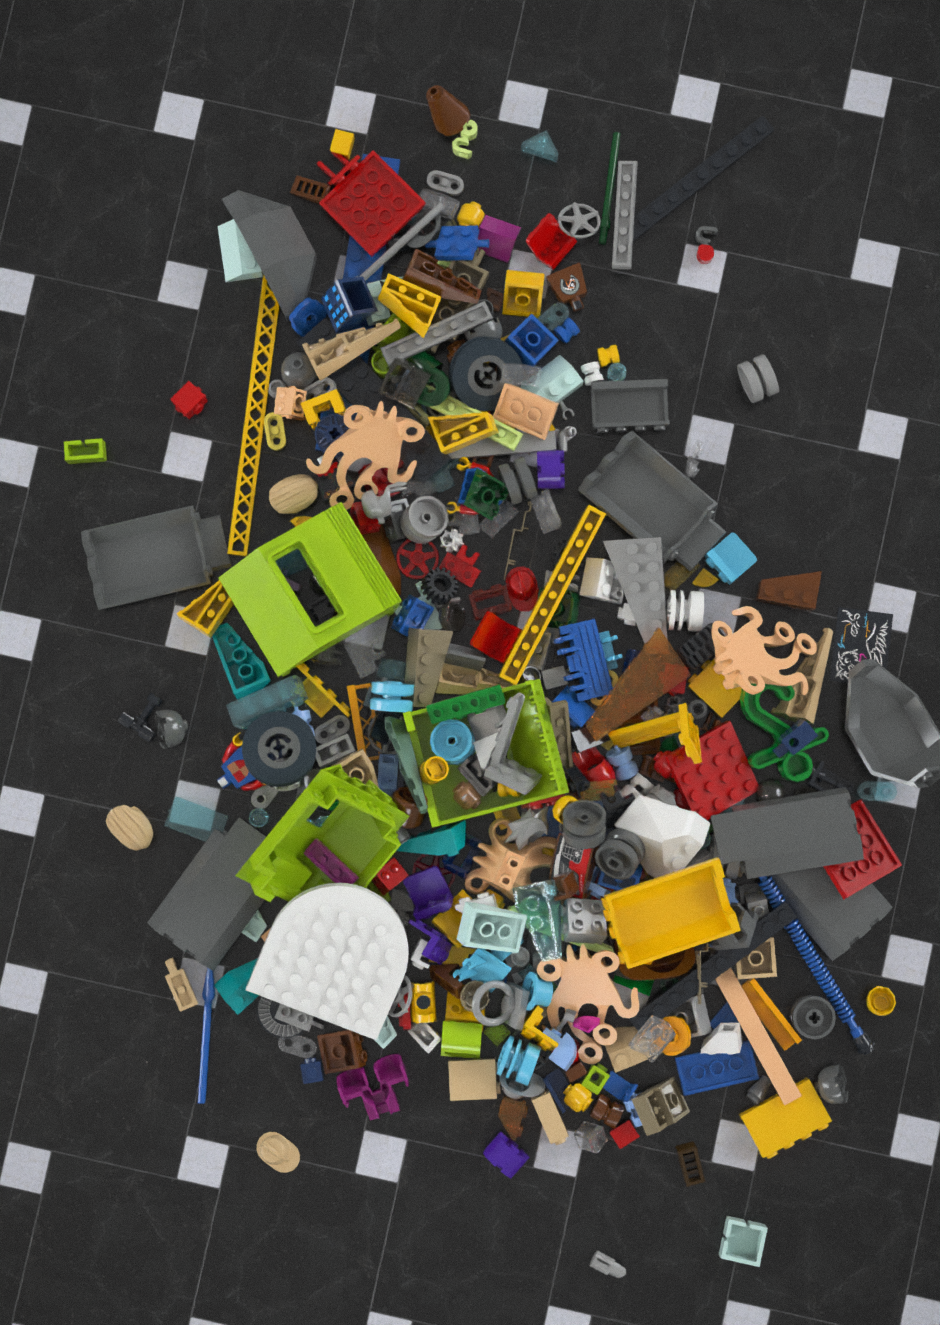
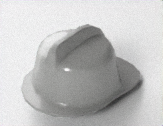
(517, 1090)

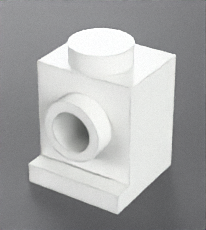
(626, 615)

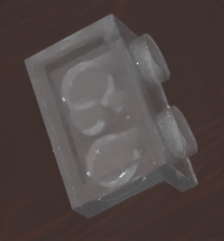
(546, 512)
(652, 1038)

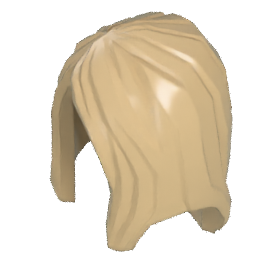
(293, 494)
(130, 827)

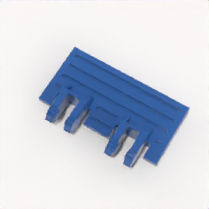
(586, 659)

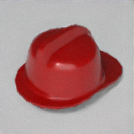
(522, 588)

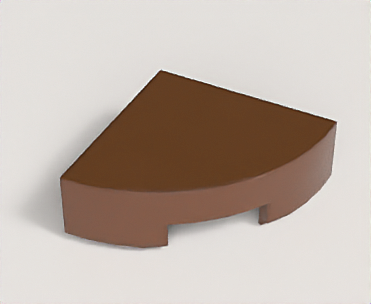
(495, 298)

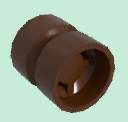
(607, 1111)

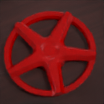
(417, 558)

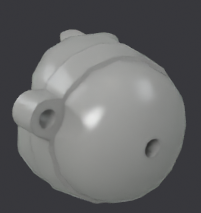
(380, 507)

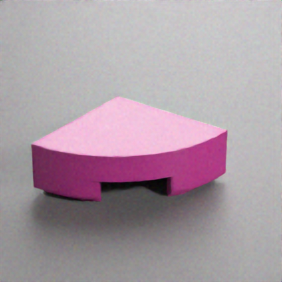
(586, 1023)

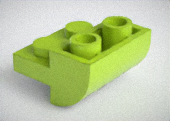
(461, 1039)

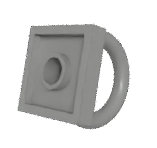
(512, 1005)

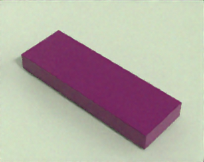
(329, 863)

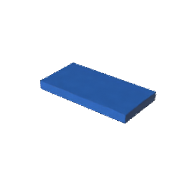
(707, 1072)

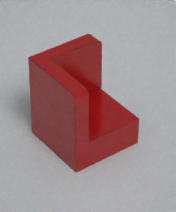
(624, 1134)

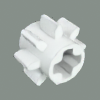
(453, 536)

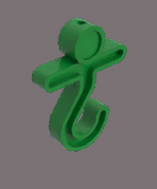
(791, 767)

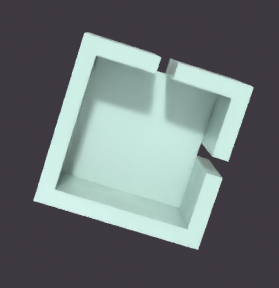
(743, 1241)

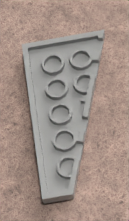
(642, 580)

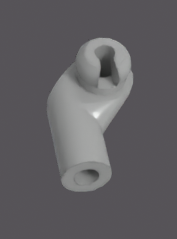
(564, 436)

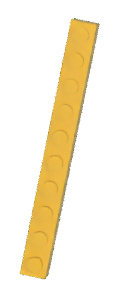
(551, 595)

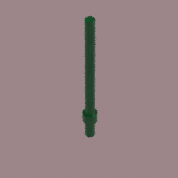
(605, 222)

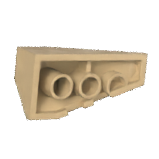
(620, 1052)

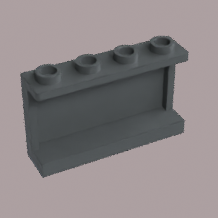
(629, 405)

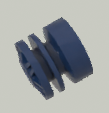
(328, 426)

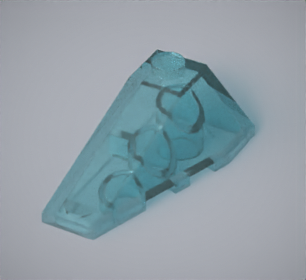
(542, 916)

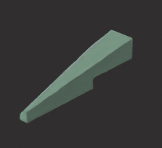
(408, 767)

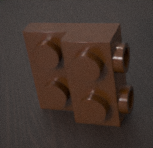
(341, 1051)

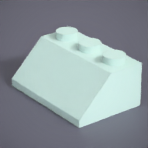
(236, 255)
(556, 380)

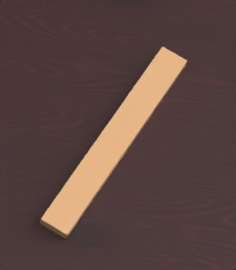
(758, 1037)

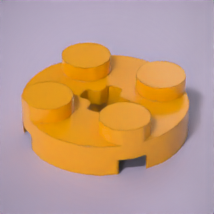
(682, 1036)

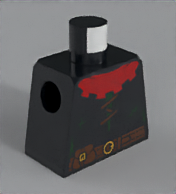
(328, 481)

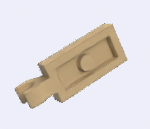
(180, 986)

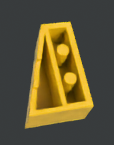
(409, 303)
(460, 431)
(207, 610)

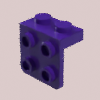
(428, 892)
(437, 947)

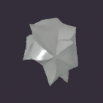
(529, 827)

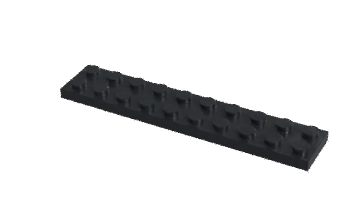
(361, 386)

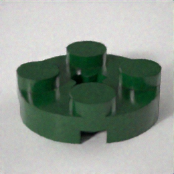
(442, 390)

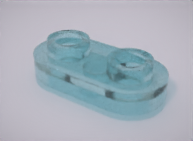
(551, 318)
(876, 791)

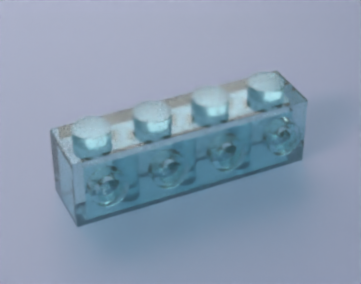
(269, 699)

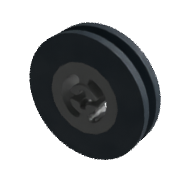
(470, 360)
(256, 753)

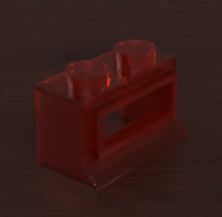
(494, 591)

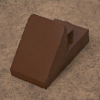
(444, 977)

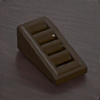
(683, 1154)

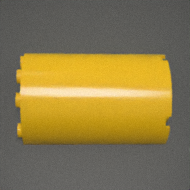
(670, 913)

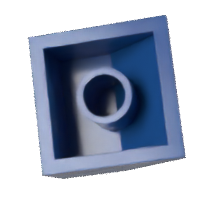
(531, 341)

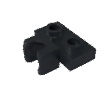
(615, 805)

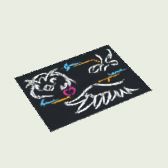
(857, 638)

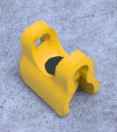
(423, 1003)

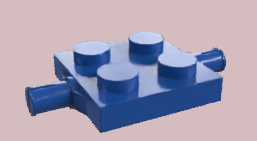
(457, 243)

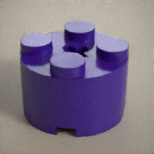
(550, 469)
(505, 1155)

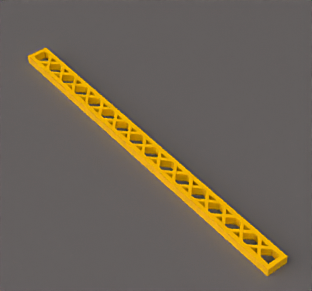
(248, 418)

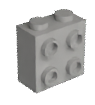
(583, 921)

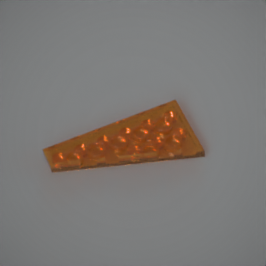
(644, 681)

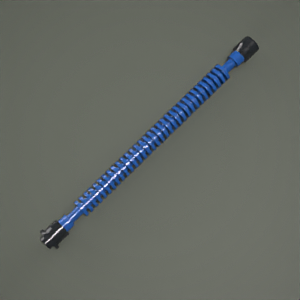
(819, 970)

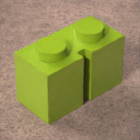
(76, 451)

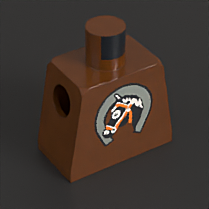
(568, 286)

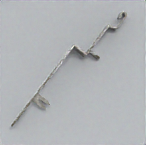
(509, 561)
(698, 959)

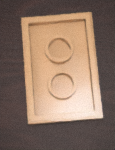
(525, 411)

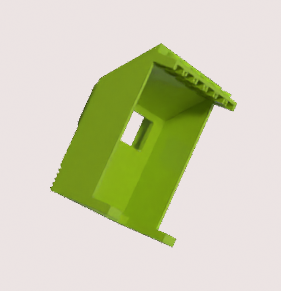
(342, 568)
(531, 746)

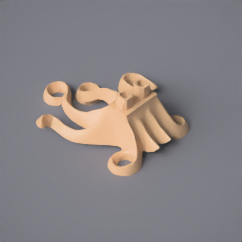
(370, 436)
(745, 660)
(506, 865)
(582, 982)

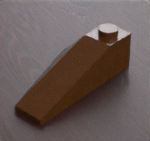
(429, 275)
(383, 553)

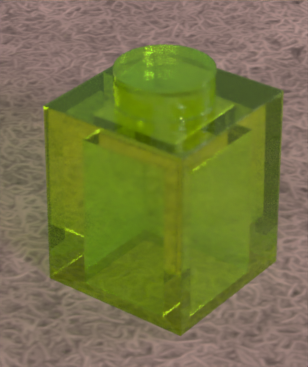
(497, 1033)

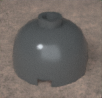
(489, 329)
(298, 371)
(170, 728)
(832, 1085)

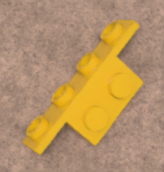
(320, 699)

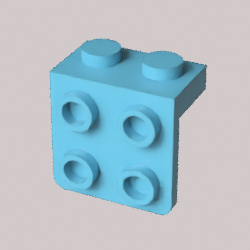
(730, 558)

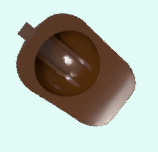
(662, 968)

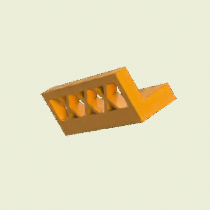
(355, 711)
(770, 1015)

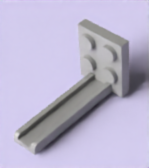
(509, 771)

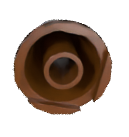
(447, 111)

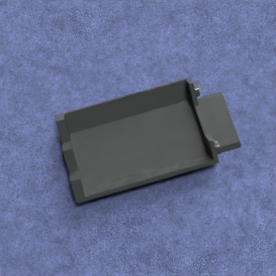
(654, 500)
(154, 555)
(789, 833)
(208, 901)
(825, 914)

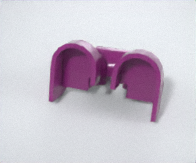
(388, 1071)

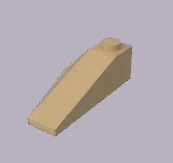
(358, 766)

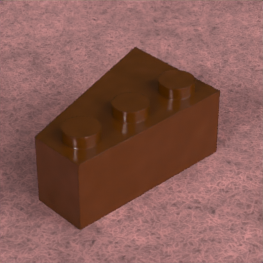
(791, 591)

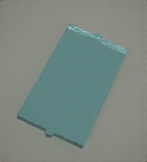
(194, 819)

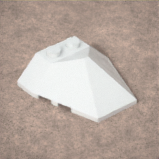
(668, 833)

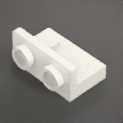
(416, 954)

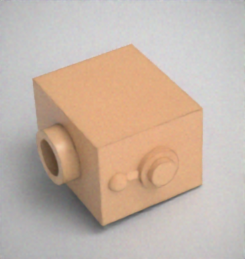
(289, 402)

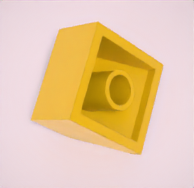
(523, 293)

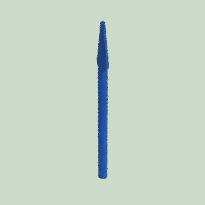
(208, 995)

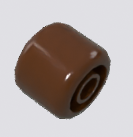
(406, 803)

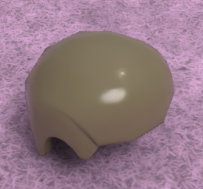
(467, 995)

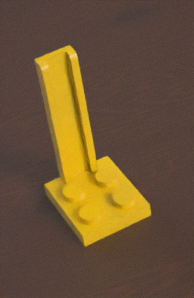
(660, 727)

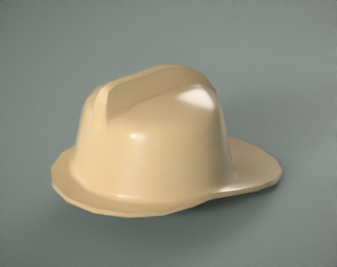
(278, 1152)

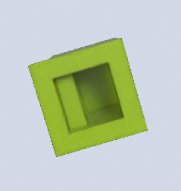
(595, 1085)

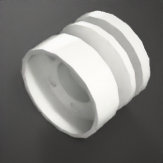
(685, 610)

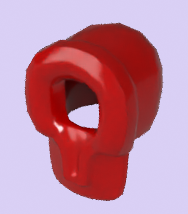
(590, 757)

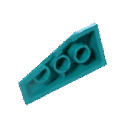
(242, 666)
(442, 841)
(233, 987)

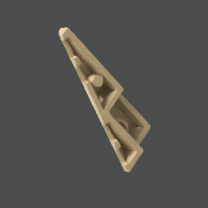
(334, 353)
(813, 668)
(464, 680)

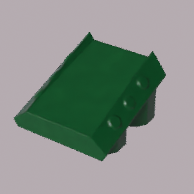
(485, 494)
(566, 611)

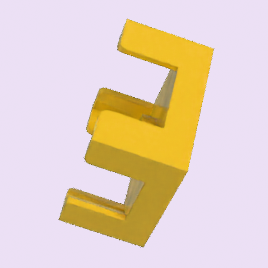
(321, 404)

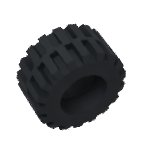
(698, 648)

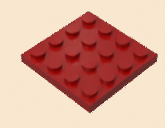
(372, 203)
(719, 779)
(877, 853)

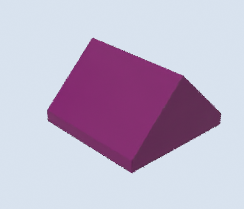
(501, 237)

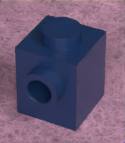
(312, 1070)

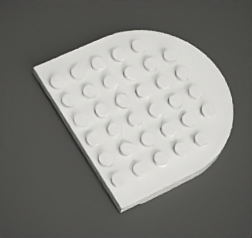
(335, 957)

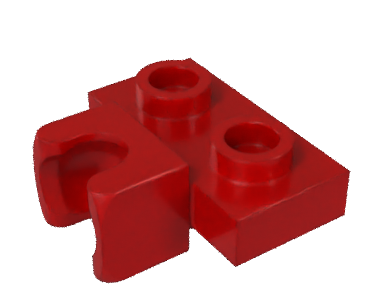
(462, 566)

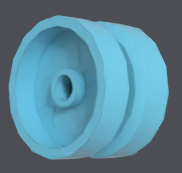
(391, 697)
(444, 735)

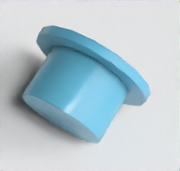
(540, 991)

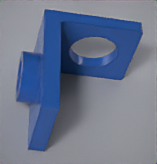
(619, 1087)

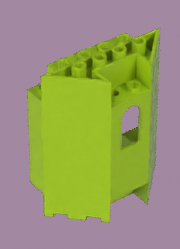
(357, 832)

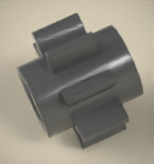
(673, 704)

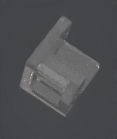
(590, 1137)

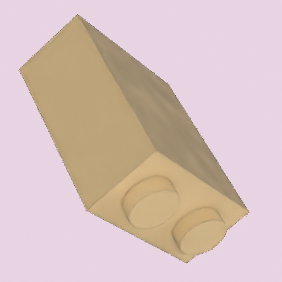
(473, 1079)
(550, 1118)

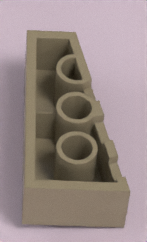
(424, 662)

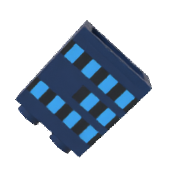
(348, 303)

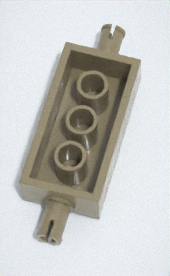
(472, 273)

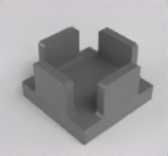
(741, 939)

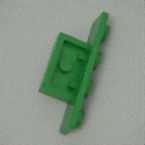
(460, 706)

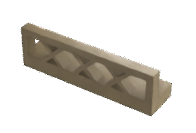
(560, 722)

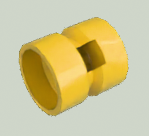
(433, 770)

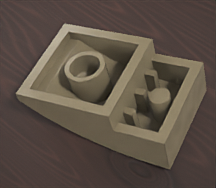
(660, 1106)

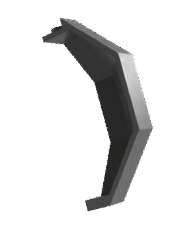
(277, 246)
(891, 727)

